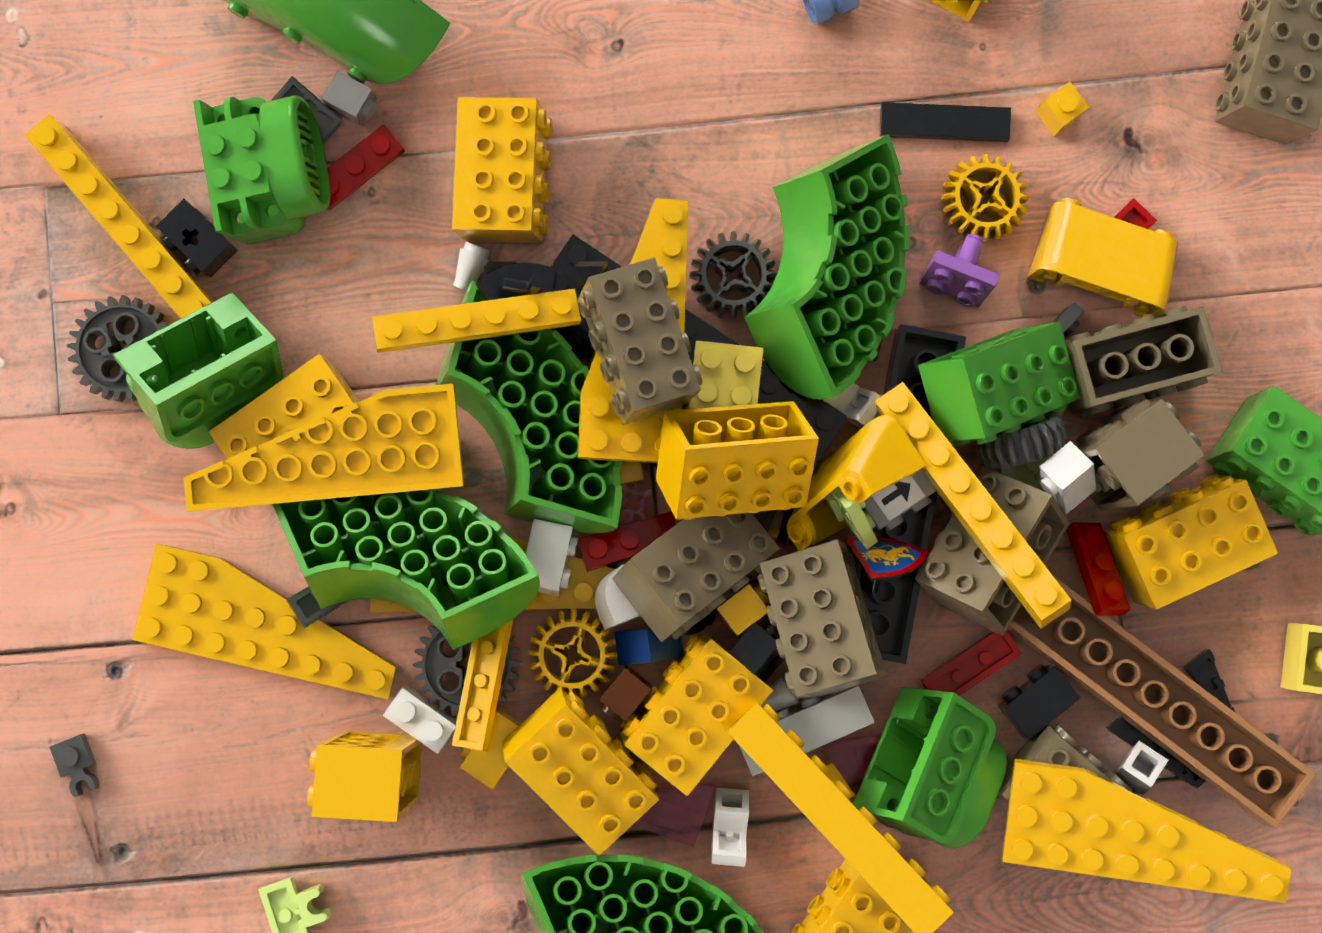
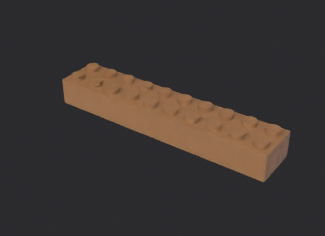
(1169, 708)

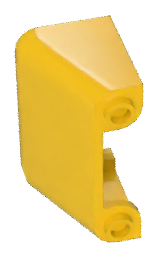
(1106, 257)
(861, 467)

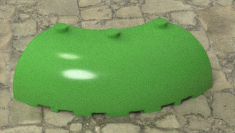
(368, 37)
(835, 270)
(529, 403)
(413, 552)
(628, 897)

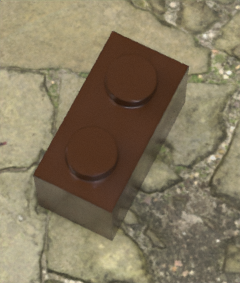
(624, 694)

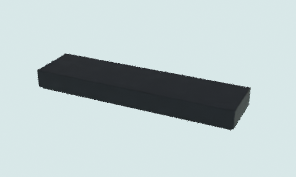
(945, 122)

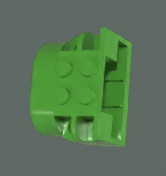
(262, 166)
(201, 370)
(935, 769)

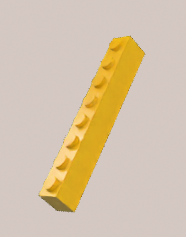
(118, 217)
(977, 510)
(839, 821)

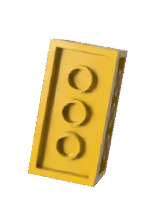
(365, 776)

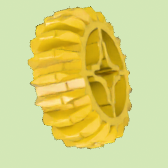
(974, 190)
(546, 644)

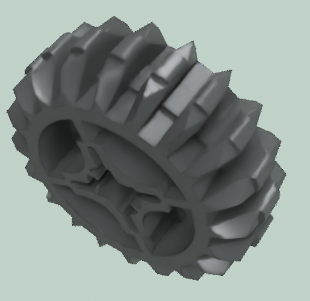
(745, 285)
(1025, 445)

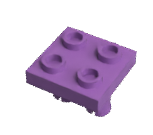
(959, 274)

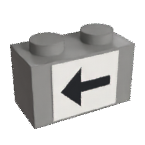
(892, 502)

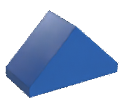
(644, 647)

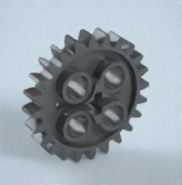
(96, 363)
(437, 663)

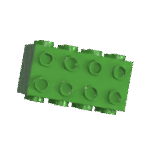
(1000, 384)
(1279, 454)

